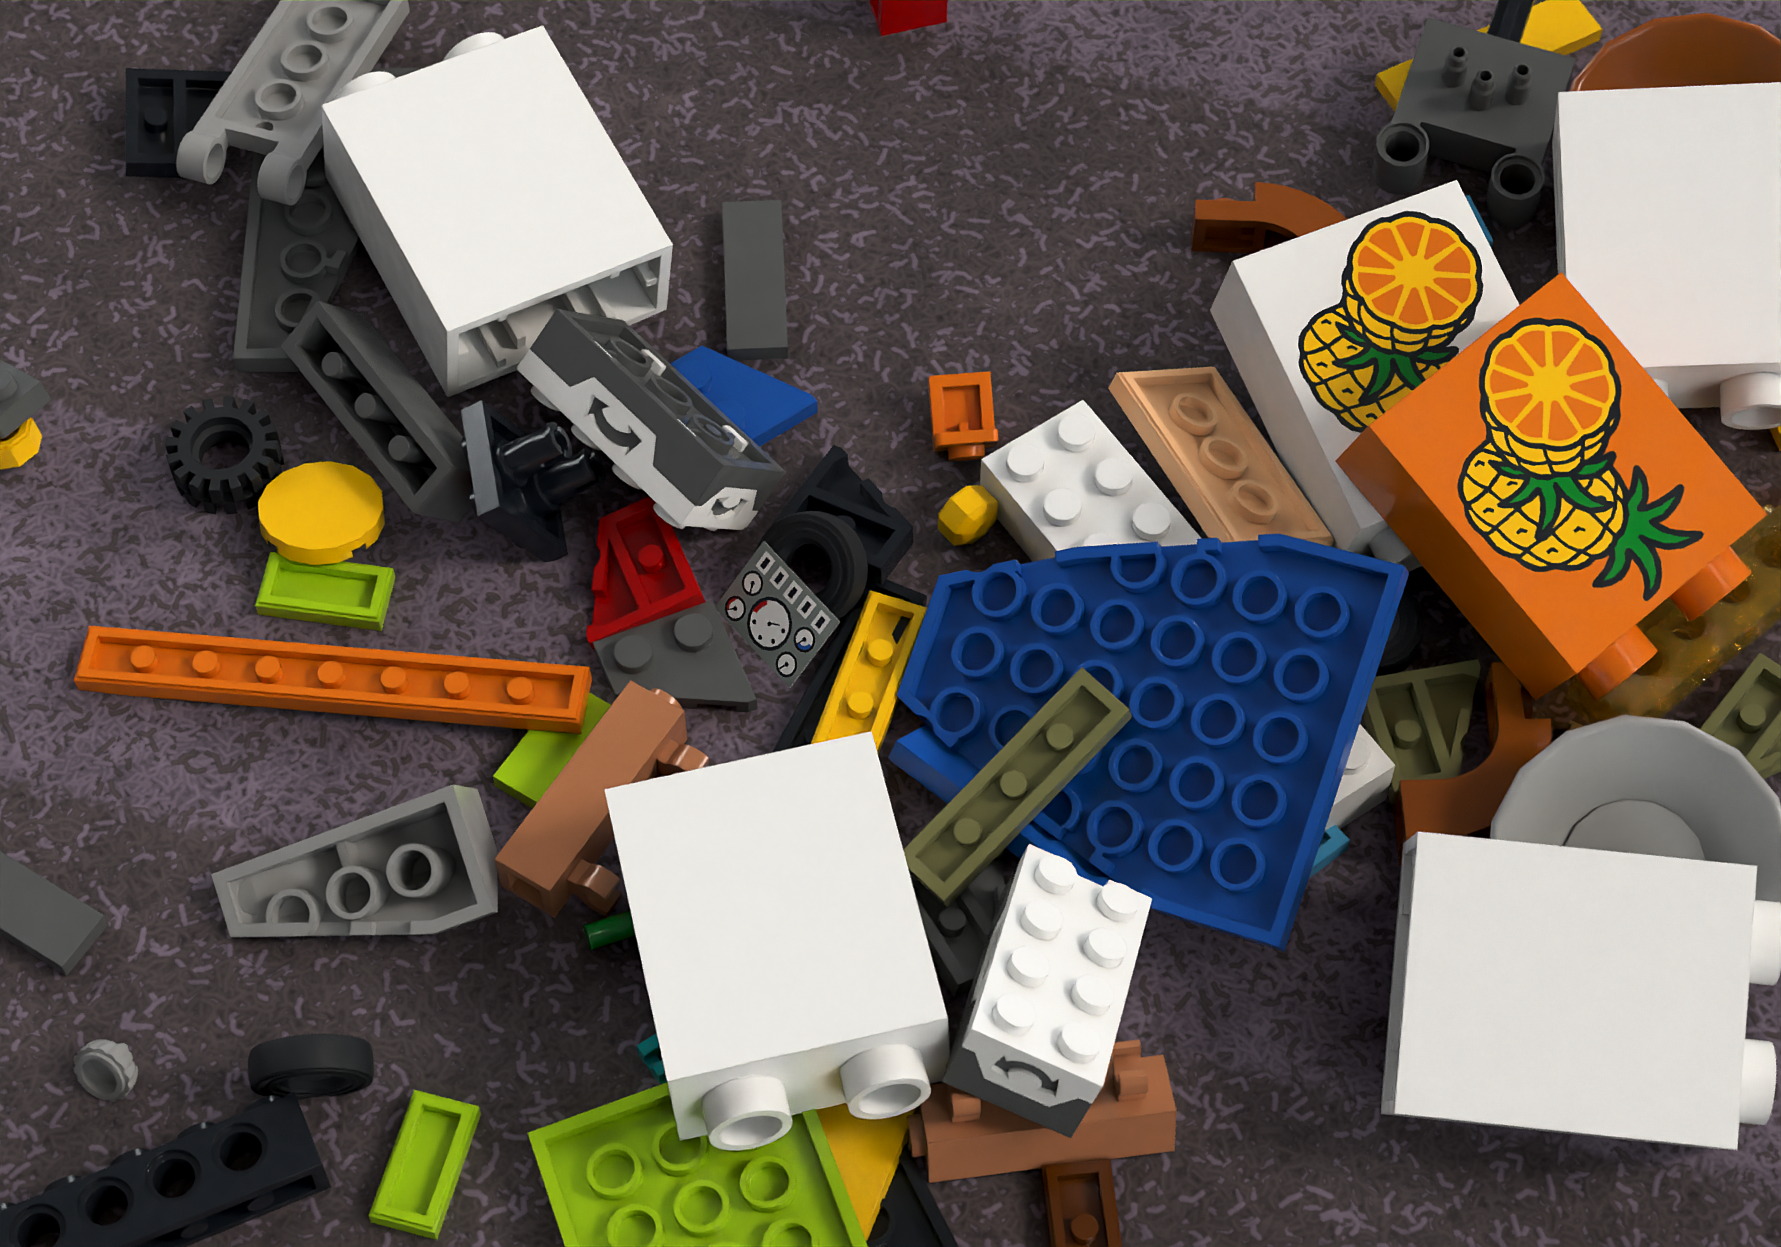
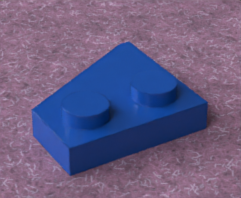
(748, 397)

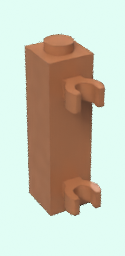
(571, 823)
(976, 1138)

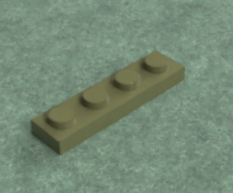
(1015, 786)

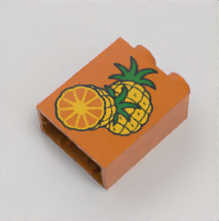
(1556, 494)

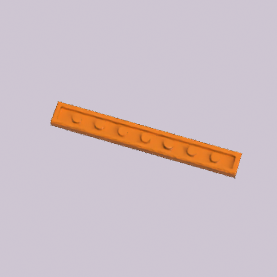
(334, 679)

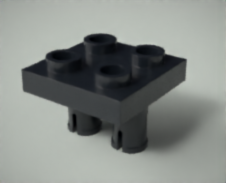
(525, 478)

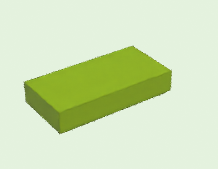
(326, 593)
(542, 757)
(425, 1164)

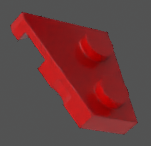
(638, 572)

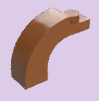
(1268, 220)
(1470, 801)

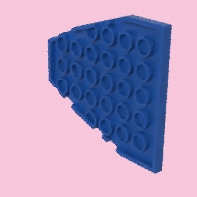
(1239, 692)

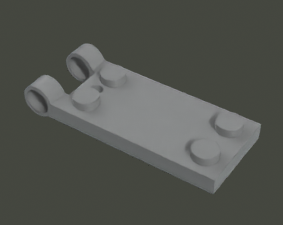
(279, 87)

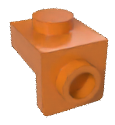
(962, 415)

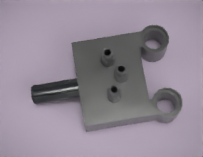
(1479, 106)

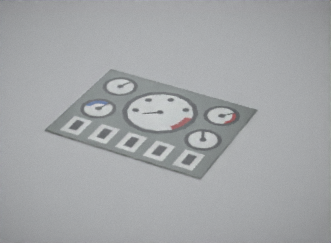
(777, 614)

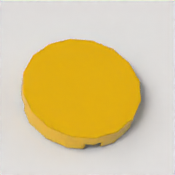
(321, 512)

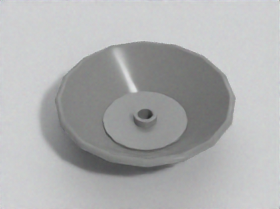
(1647, 792)

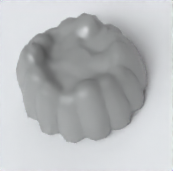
(106, 1069)

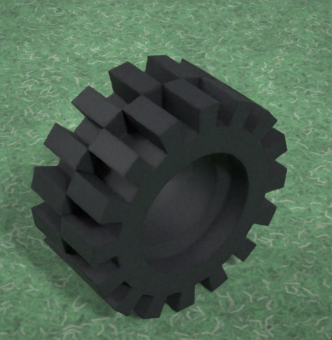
(215, 427)

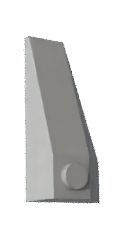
(385, 874)

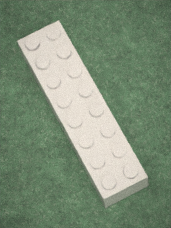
(1081, 488)

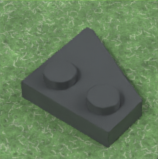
(681, 655)

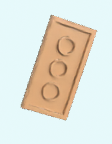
(1215, 455)

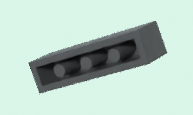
(383, 409)

